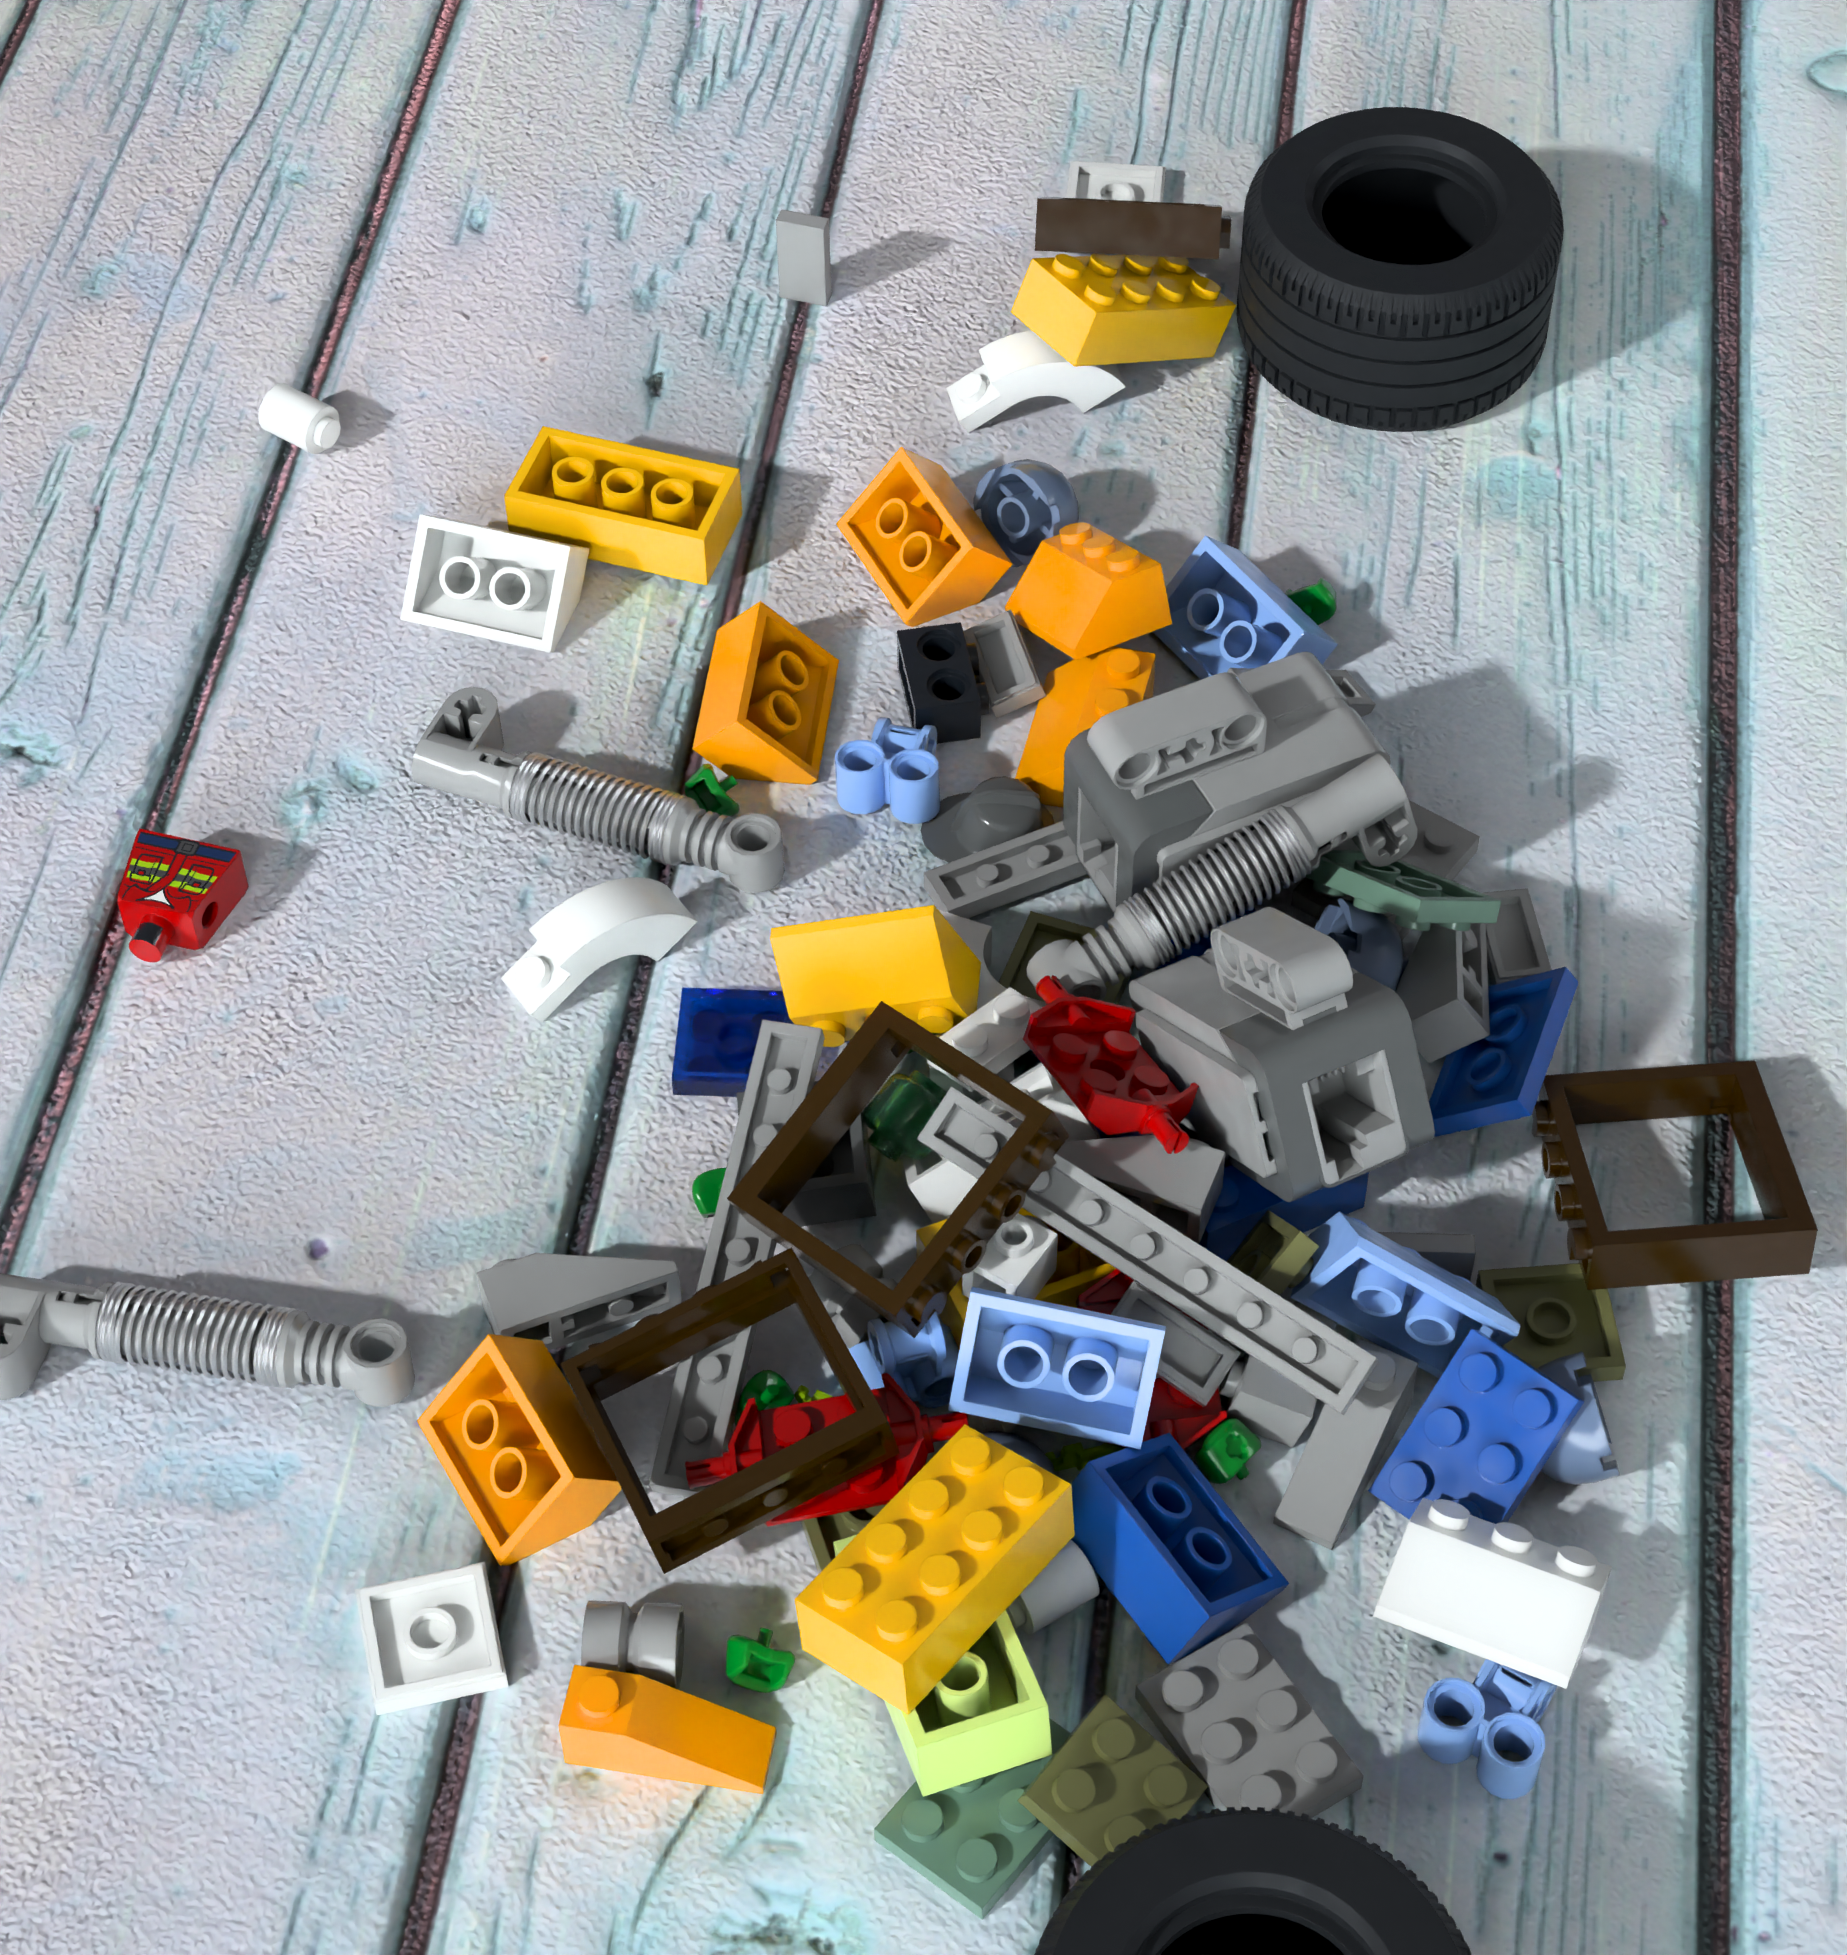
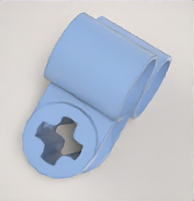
(890, 769)
(918, 1365)
(1497, 1715)

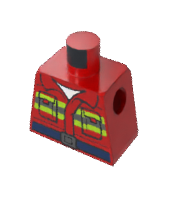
(177, 892)

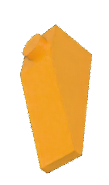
(661, 1732)

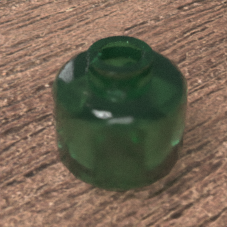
(900, 1114)

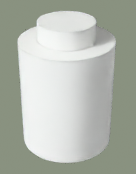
(299, 419)
(1055, 1591)

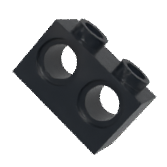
(940, 681)

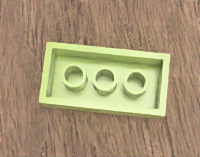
(977, 1716)

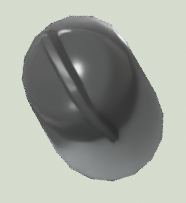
(984, 818)

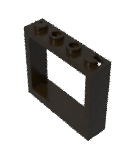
(1131, 227)
(830, 1112)
(1674, 1254)
(770, 1484)

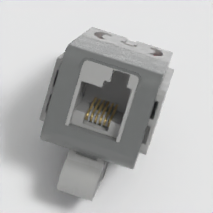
(1201, 764)
(1292, 1052)

